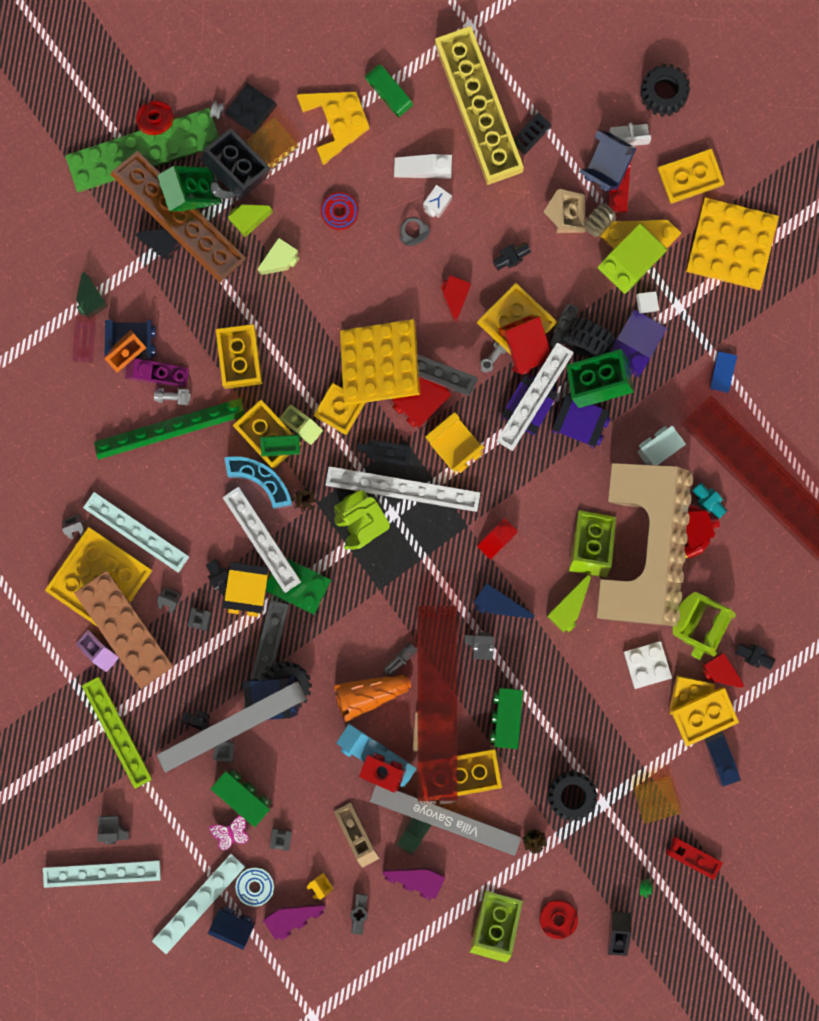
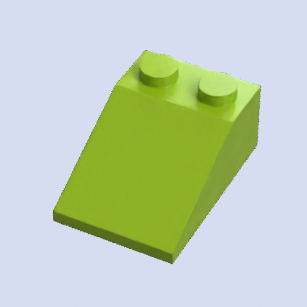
(632, 258)
(593, 544)
(496, 927)

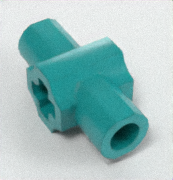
(710, 500)

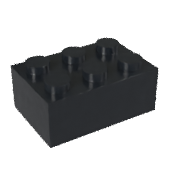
(235, 164)

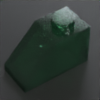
(89, 298)

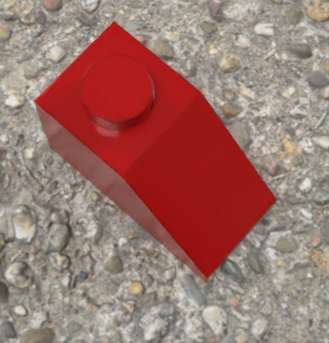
(455, 294)
(497, 538)
(721, 671)

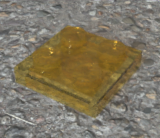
(272, 143)
(656, 799)

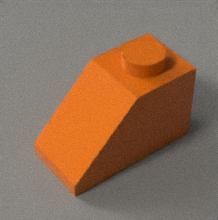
(124, 351)

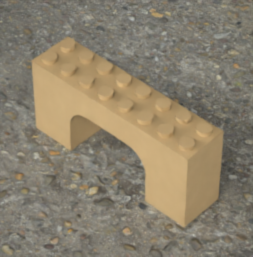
(656, 592)

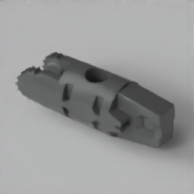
(562, 324)

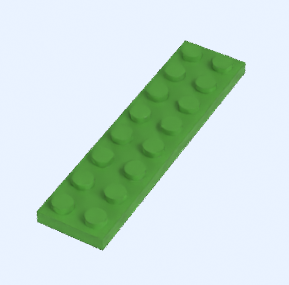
(184, 138)

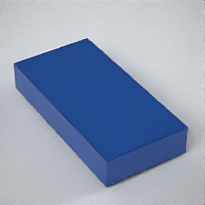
(723, 372)

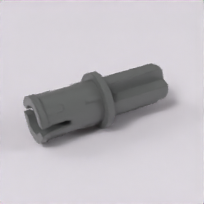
(400, 659)

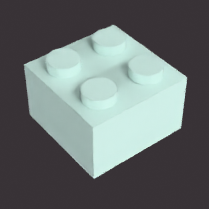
(661, 447)

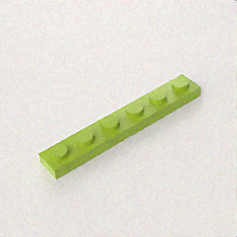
(117, 732)

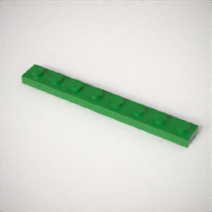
(169, 428)

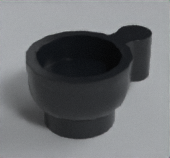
(199, 720)

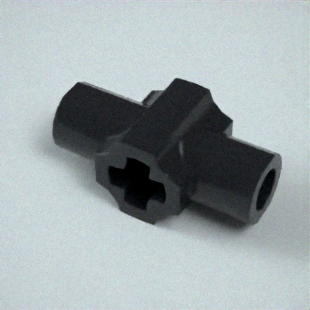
(511, 256)
(218, 576)
(755, 656)

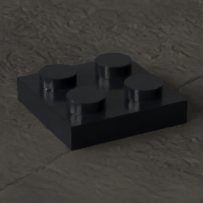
(250, 109)

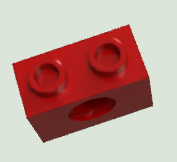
(371, 773)

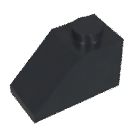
(160, 242)
(619, 933)

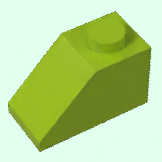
(248, 217)

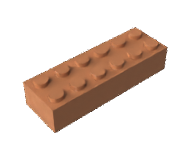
(123, 629)

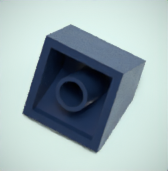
(232, 927)

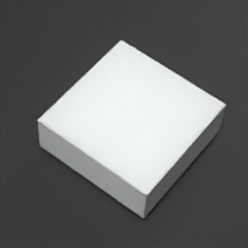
(647, 302)

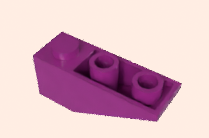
(156, 373)
(419, 879)
(287, 918)

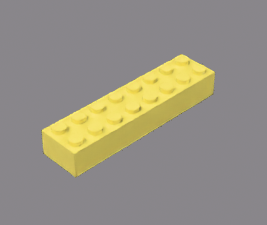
(479, 105)

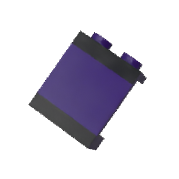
(517, 397)
(581, 423)

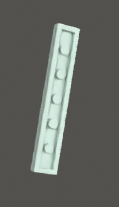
(136, 532)
(102, 873)
(198, 903)

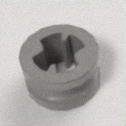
(217, 110)

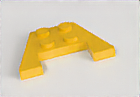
(343, 116)

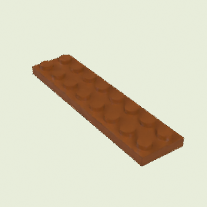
(187, 227)

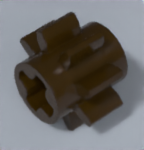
(300, 495)
(534, 841)

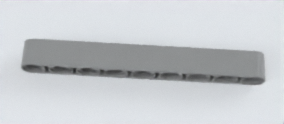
(231, 726)

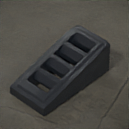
(547, 126)

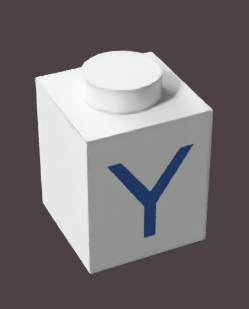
(437, 202)

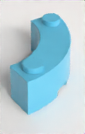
(261, 474)
(360, 745)

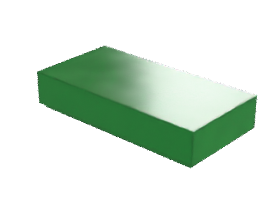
(280, 445)

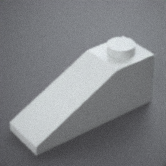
(424, 166)

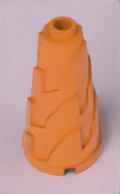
(367, 694)

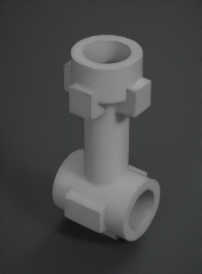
(487, 364)
(182, 397)

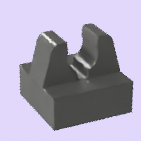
(71, 525)
(168, 598)
(199, 619)
(224, 752)
(280, 839)

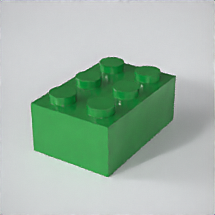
(600, 378)
(506, 718)
(242, 797)

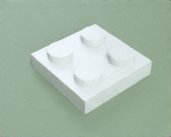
(647, 665)

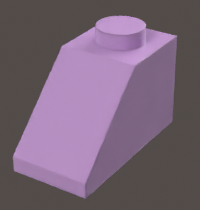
(97, 651)

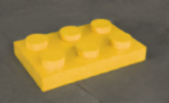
(690, 176)
(704, 716)

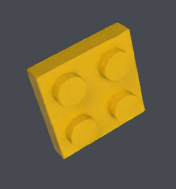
(334, 411)

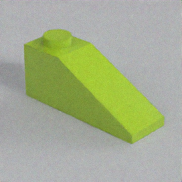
(568, 609)

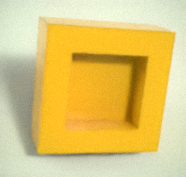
(320, 886)

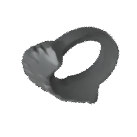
(218, 191)
(423, 232)

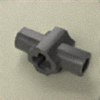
(358, 924)

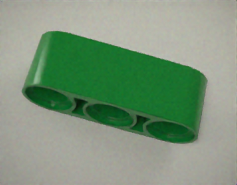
(388, 90)

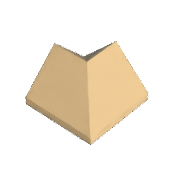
(567, 211)

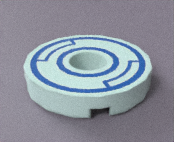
(243, 886)

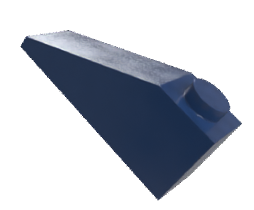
(496, 603)
(722, 759)

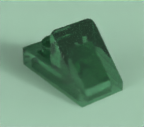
(413, 835)

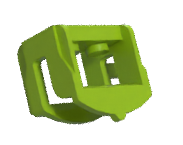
(362, 517)
(690, 614)

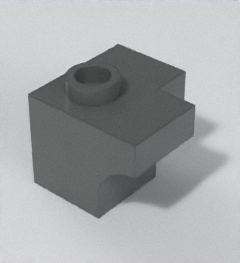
(481, 645)
(111, 830)

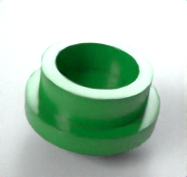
(646, 888)

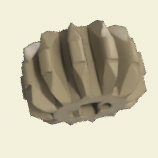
(599, 220)

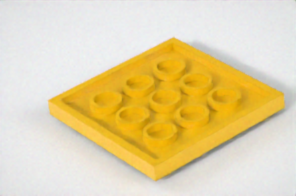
(732, 243)
(379, 362)
(90, 559)

